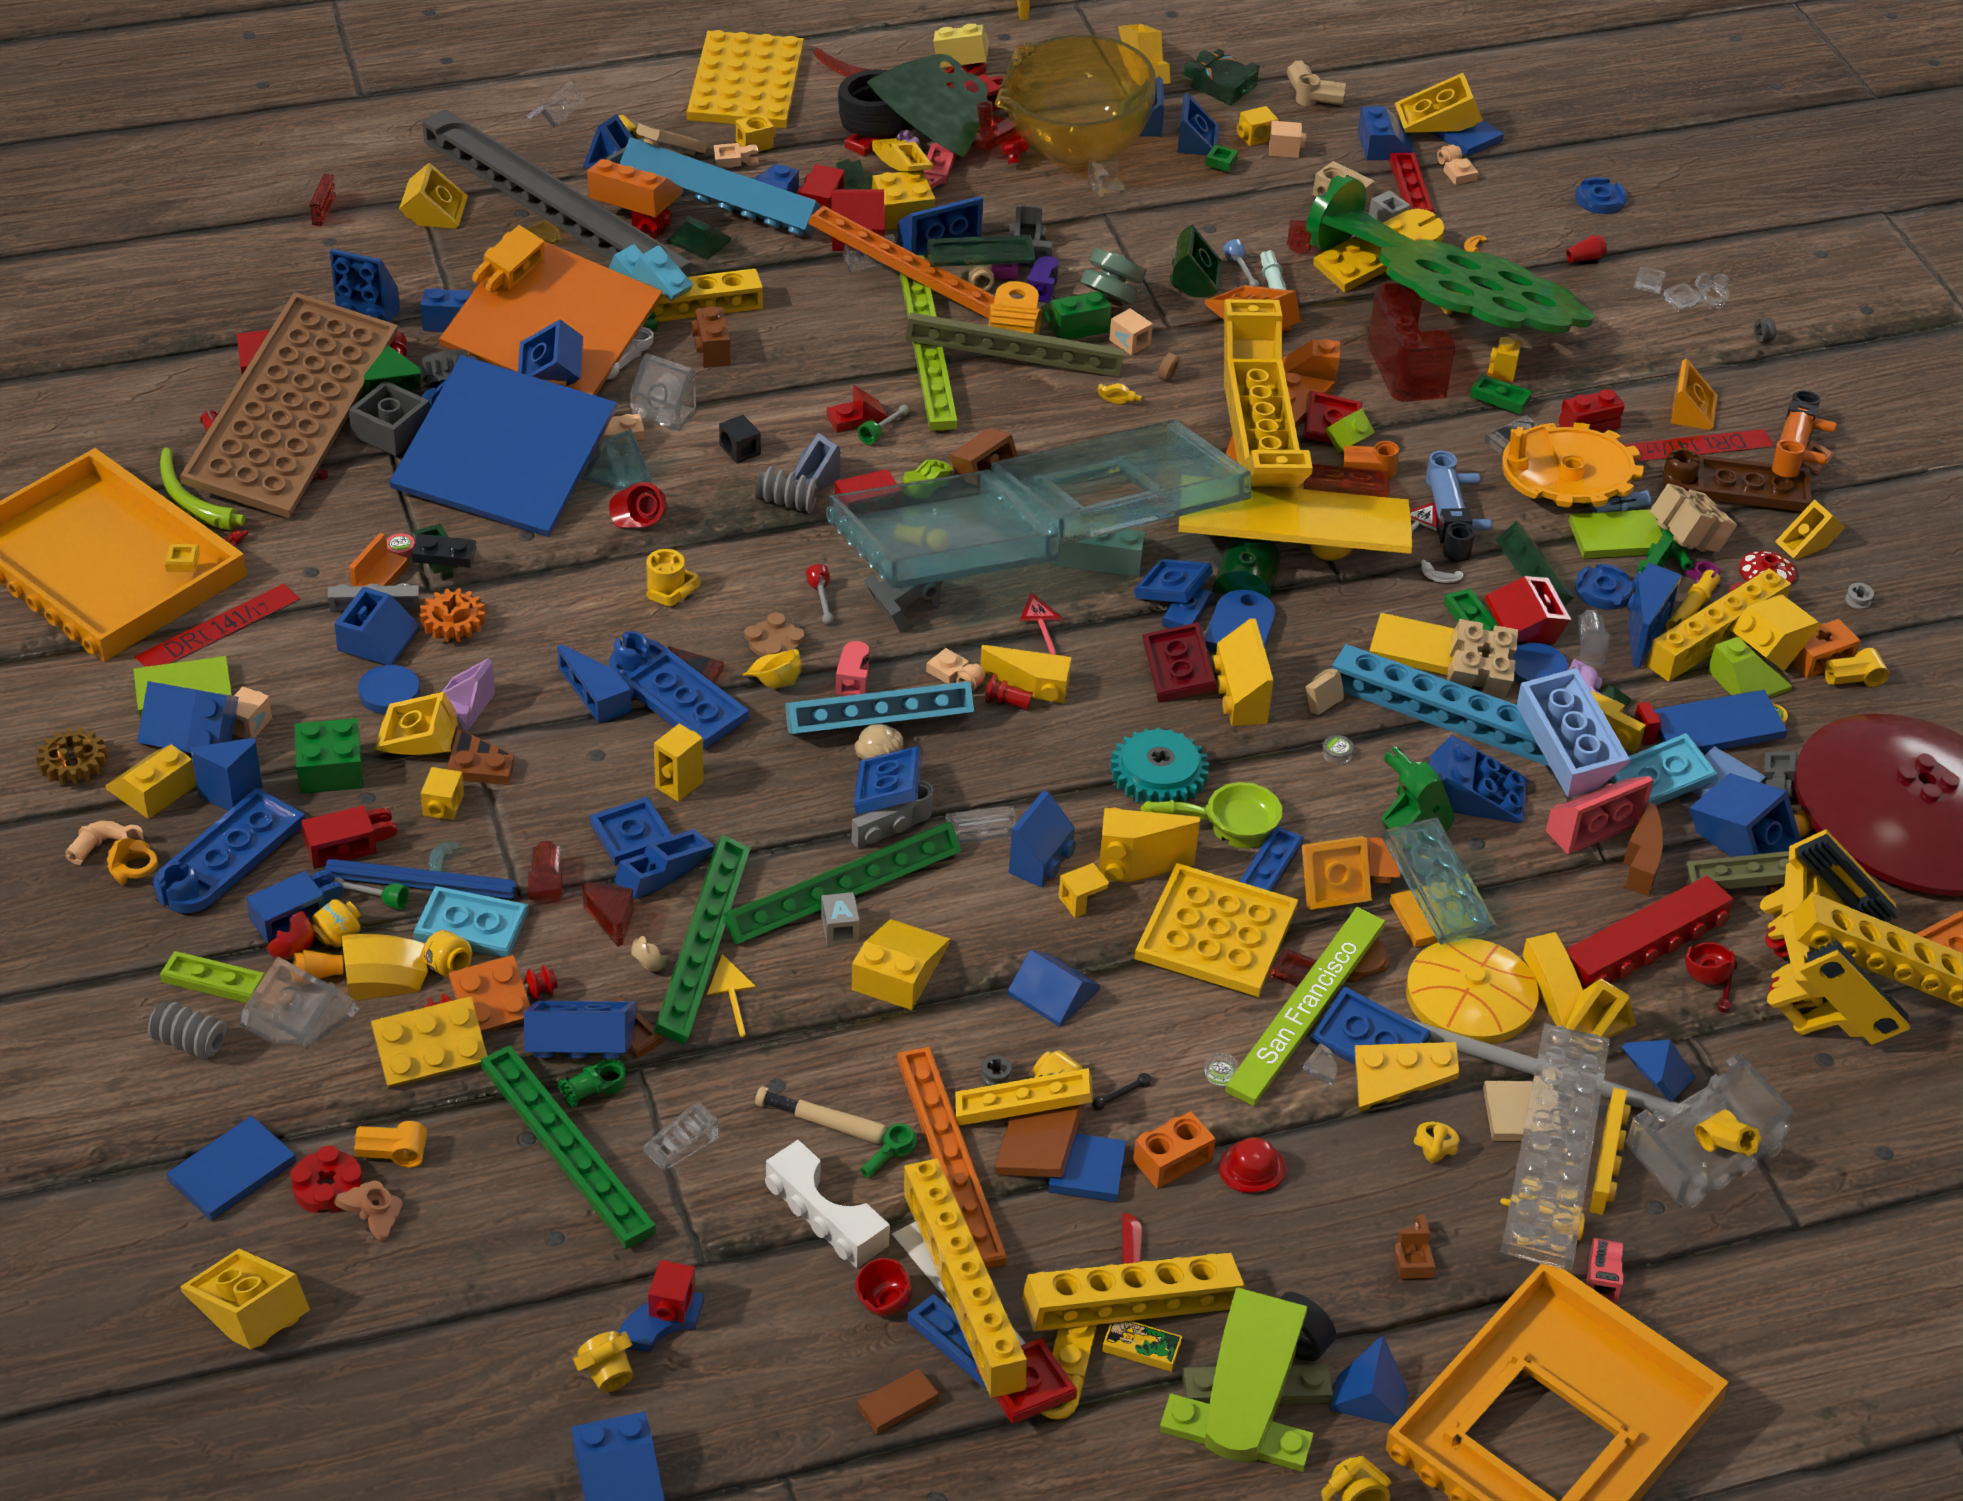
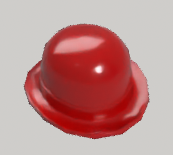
(1252, 1166)

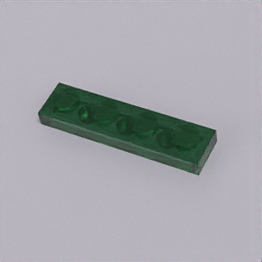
(980, 250)
(1529, 559)

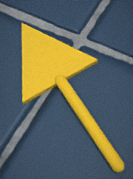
(730, 979)

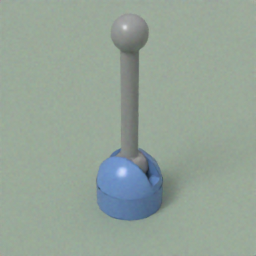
(1235, 252)

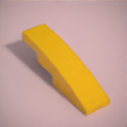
(901, 154)

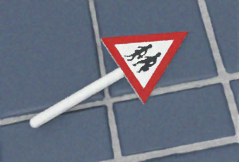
(1424, 515)

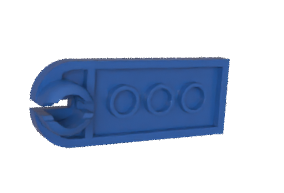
(675, 688)
(226, 852)

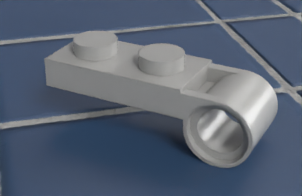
(892, 820)

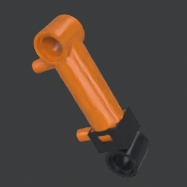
(1796, 433)

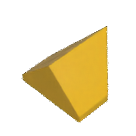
(1602, 1011)

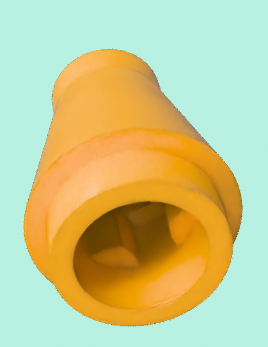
(319, 964)

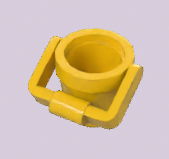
(606, 1360)
(1357, 1481)

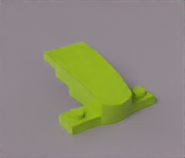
(1248, 1387)

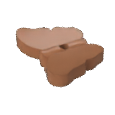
(373, 1204)

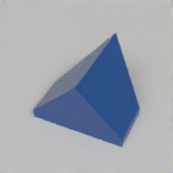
(608, 139)
(1661, 1066)
(1372, 1386)

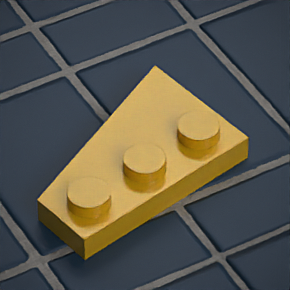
(1397, 1069)

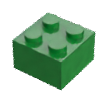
(328, 755)

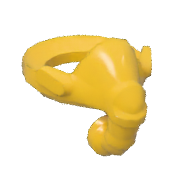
(1436, 1147)

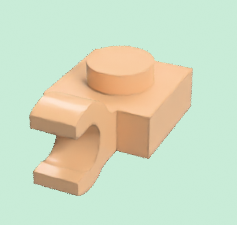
(732, 155)

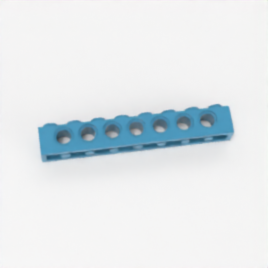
(1436, 701)

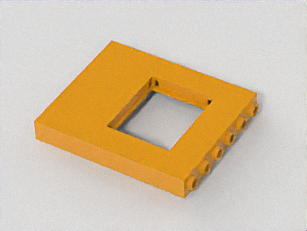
(1590, 1358)

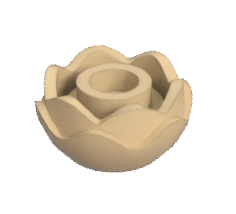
(648, 955)

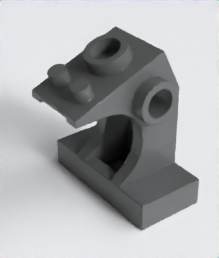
(1029, 222)
(896, 601)

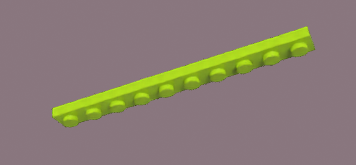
(930, 361)

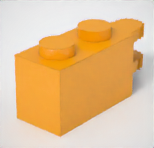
(510, 259)

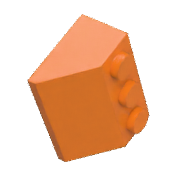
(631, 188)

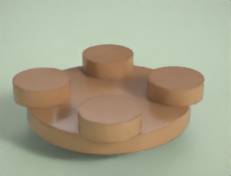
(773, 635)

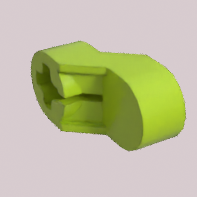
(928, 470)

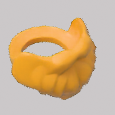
(126, 850)

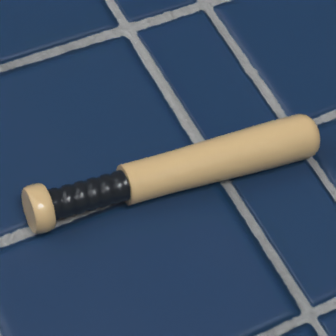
(837, 1120)

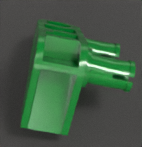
(1419, 792)

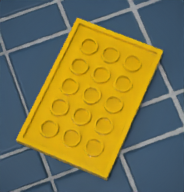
(745, 77)

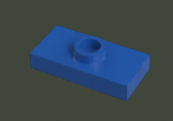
(1187, 613)

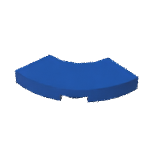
(647, 1330)

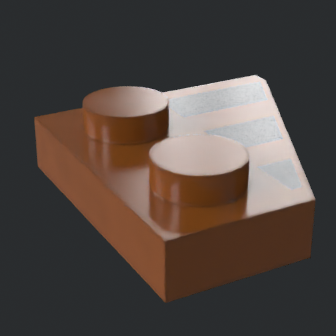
(480, 760)

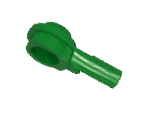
(897, 1141)

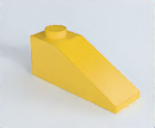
(1032, 671)

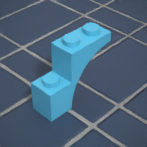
(652, 268)

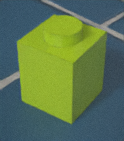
(1350, 430)

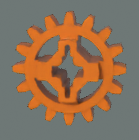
(452, 615)

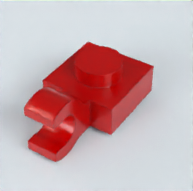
(1014, 147)

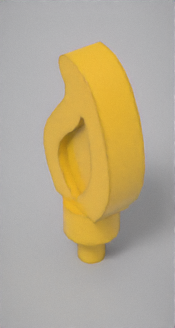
(1117, 393)

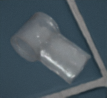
(1592, 638)

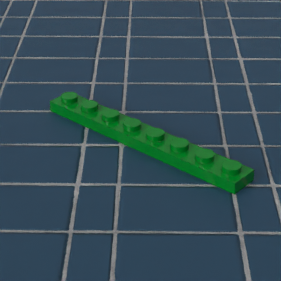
(850, 877)
(702, 940)
(568, 1147)

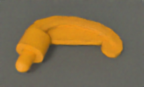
(1471, 243)

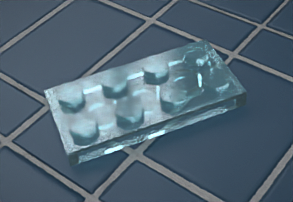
(1438, 880)

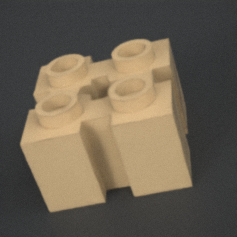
(1692, 518)
(1483, 657)

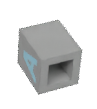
(840, 919)

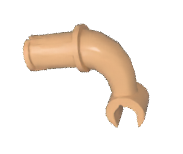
(95, 833)

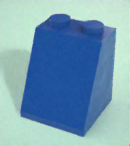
(1746, 817)

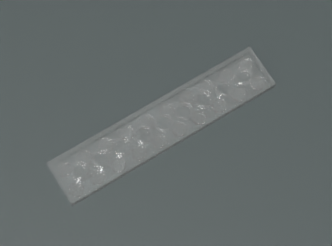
(1556, 1148)

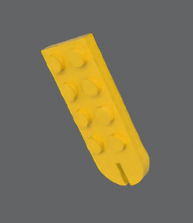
(1358, 260)

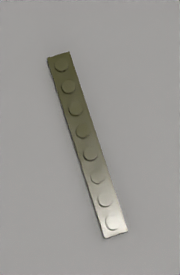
(1014, 344)

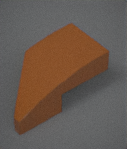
(1413, 1251)

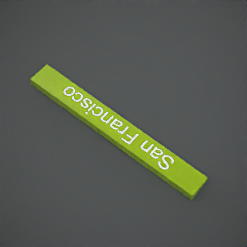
(1304, 1007)

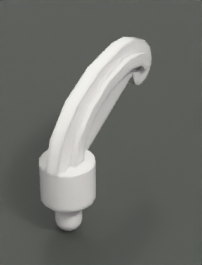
(1438, 576)

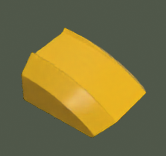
(418, 726)
(382, 965)

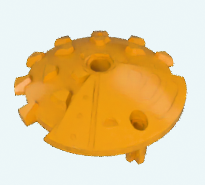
(1570, 464)

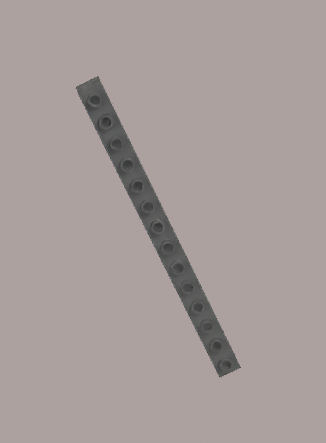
(537, 189)

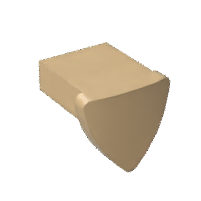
(1325, 691)

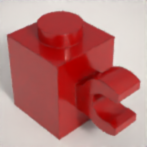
(652, 225)

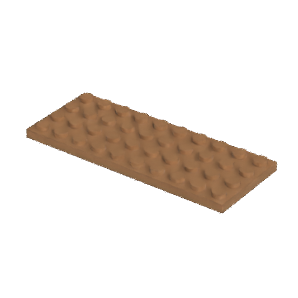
(288, 405)

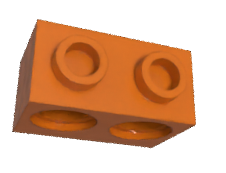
(1173, 1149)

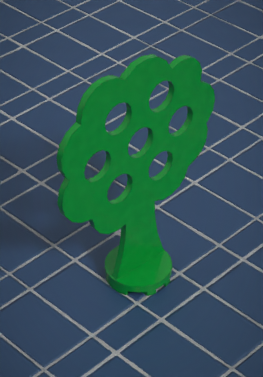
(1342, 214)

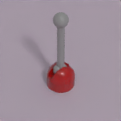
(815, 581)

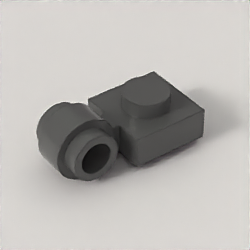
(1780, 769)

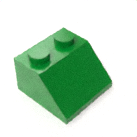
(1078, 315)

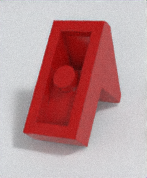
(855, 413)

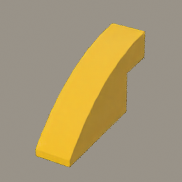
(1150, 44)

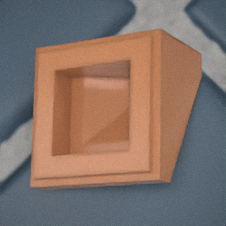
(1817, 468)

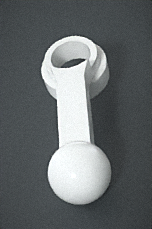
(640, 343)

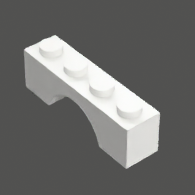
(853, 1231)

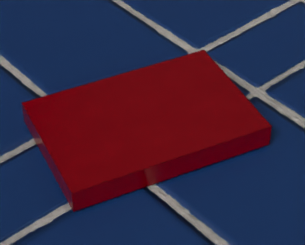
(1179, 662)

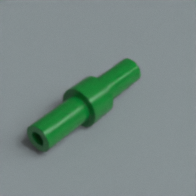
(1679, 553)

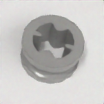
(1862, 590)

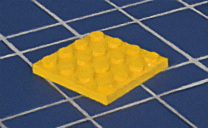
(1216, 929)

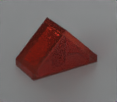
(610, 908)

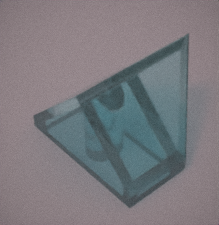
(618, 463)

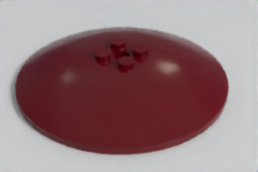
(1867, 791)

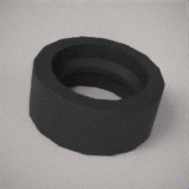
(1317, 1331)

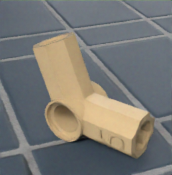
(1312, 89)

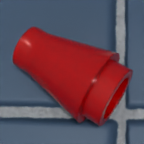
(1588, 249)

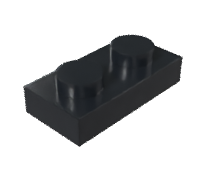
(444, 551)

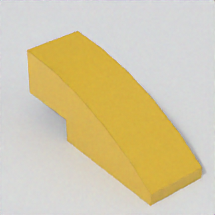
(1554, 975)

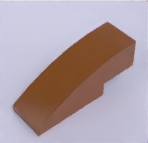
(1644, 852)

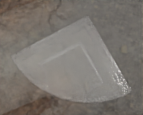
(1321, 1065)

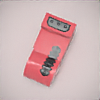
(853, 669)
(1606, 1267)

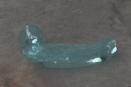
(437, 854)

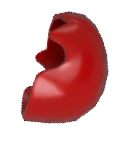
(297, 939)
(1709, 963)
(883, 1287)

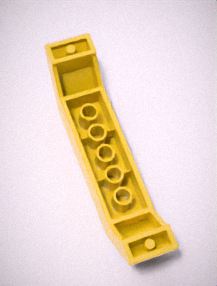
(1260, 396)

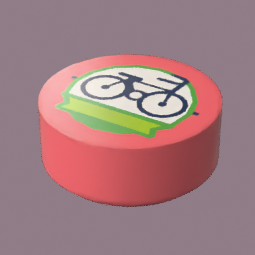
(401, 544)

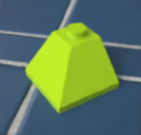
(1745, 670)

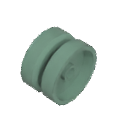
(1114, 273)

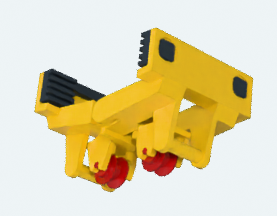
(1853, 998)

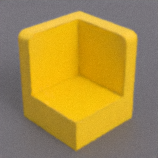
(1078, 885)

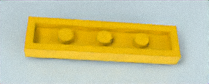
(1024, 1097)
(1609, 1162)

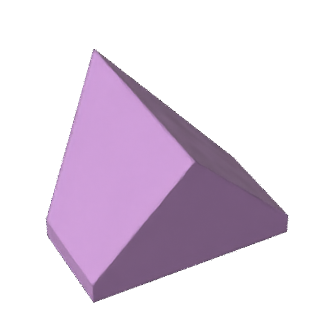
(471, 692)

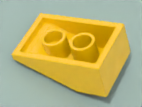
(1440, 108)
(1145, 843)
(897, 963)
(247, 1297)

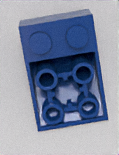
(364, 285)
(1478, 782)

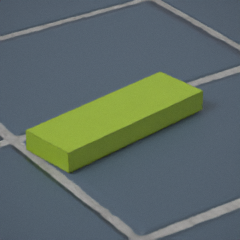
(211, 976)

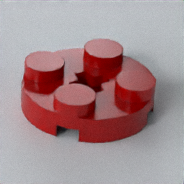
(320, 1165)

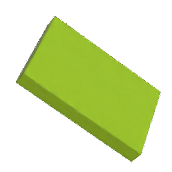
(1615, 533)
(200, 674)

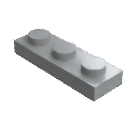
(405, 594)

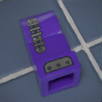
(1044, 277)

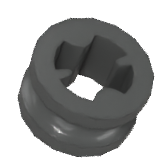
(1765, 330)
(996, 1063)

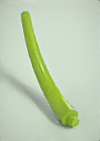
(208, 513)

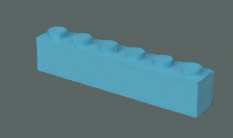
(879, 707)

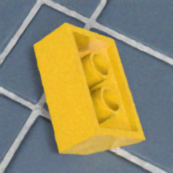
(1244, 675)

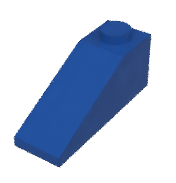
(596, 684)

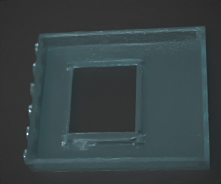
(1163, 459)

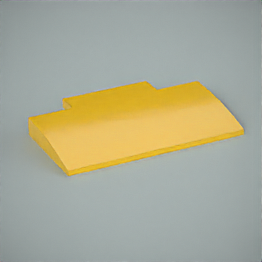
(1310, 518)

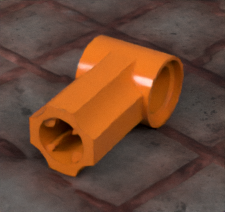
(1381, 457)

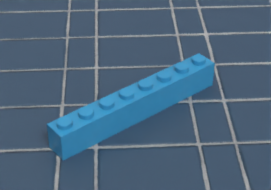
(725, 188)

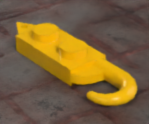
(1073, 1353)

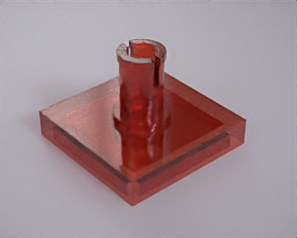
(992, 129)

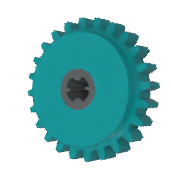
(1159, 766)

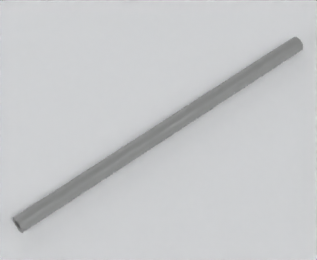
(1527, 1064)

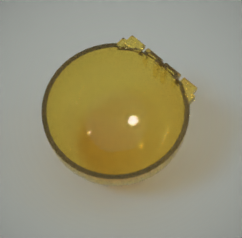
(1078, 96)

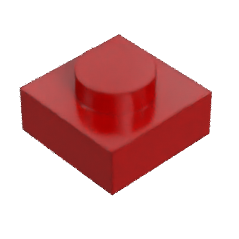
(1652, 721)

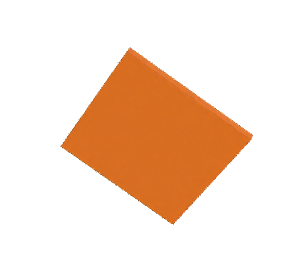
(563, 286)

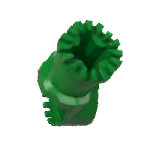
(591, 1082)

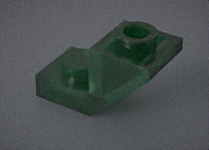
(855, 175)

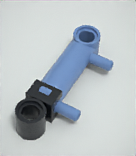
(1455, 524)

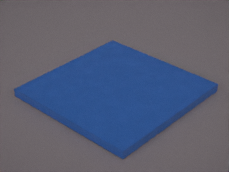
(504, 445)

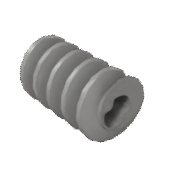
(787, 490)
(186, 1029)

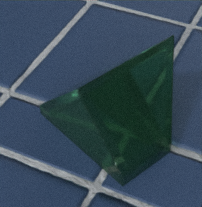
(699, 238)

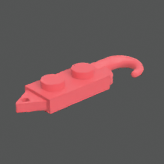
(942, 164)

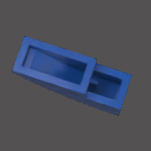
(662, 862)

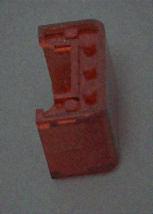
(1410, 361)

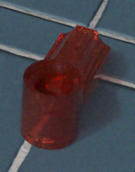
(545, 877)

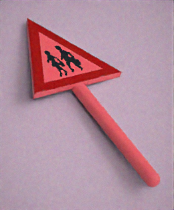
(1038, 611)

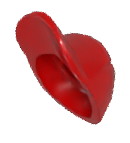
(638, 506)

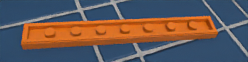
(902, 260)
(948, 1145)

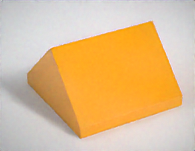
(1693, 399)

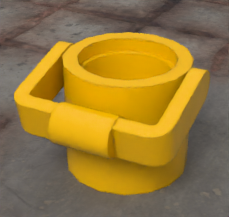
(667, 577)

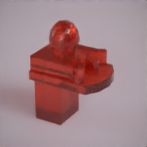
(1298, 237)

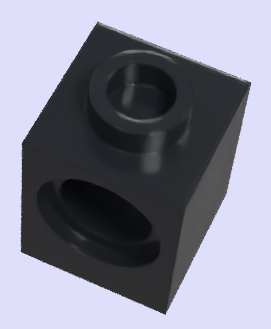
(740, 438)

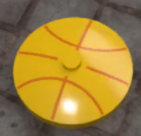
(1472, 990)

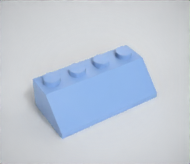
(1571, 731)

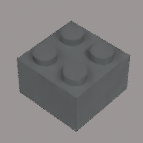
(388, 417)

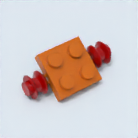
(498, 991)

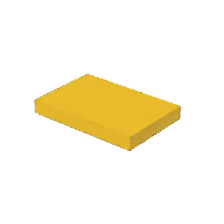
(1413, 643)

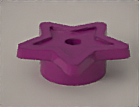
(1700, 568)

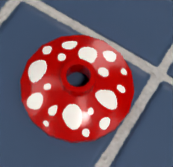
(1759, 561)

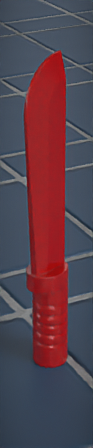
(1131, 1239)

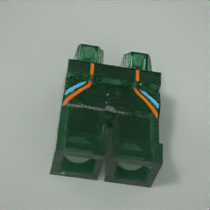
(1221, 76)

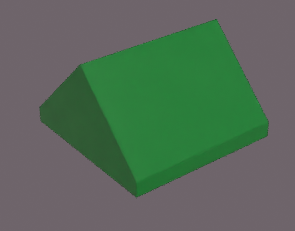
(393, 368)

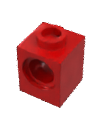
(671, 1291)

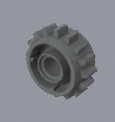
(439, 365)

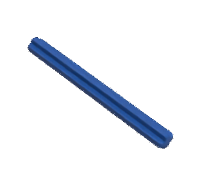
(421, 878)

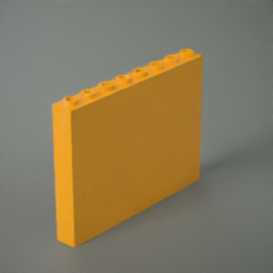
(93, 552)

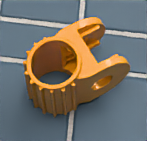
(1016, 313)

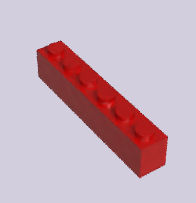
(1651, 932)

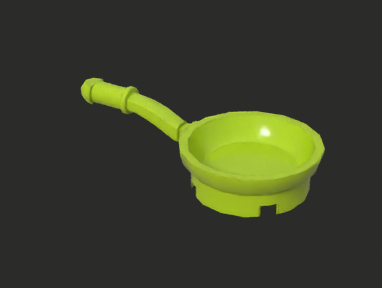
(1237, 812)

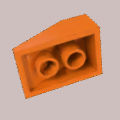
(1287, 300)

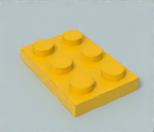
(429, 1042)

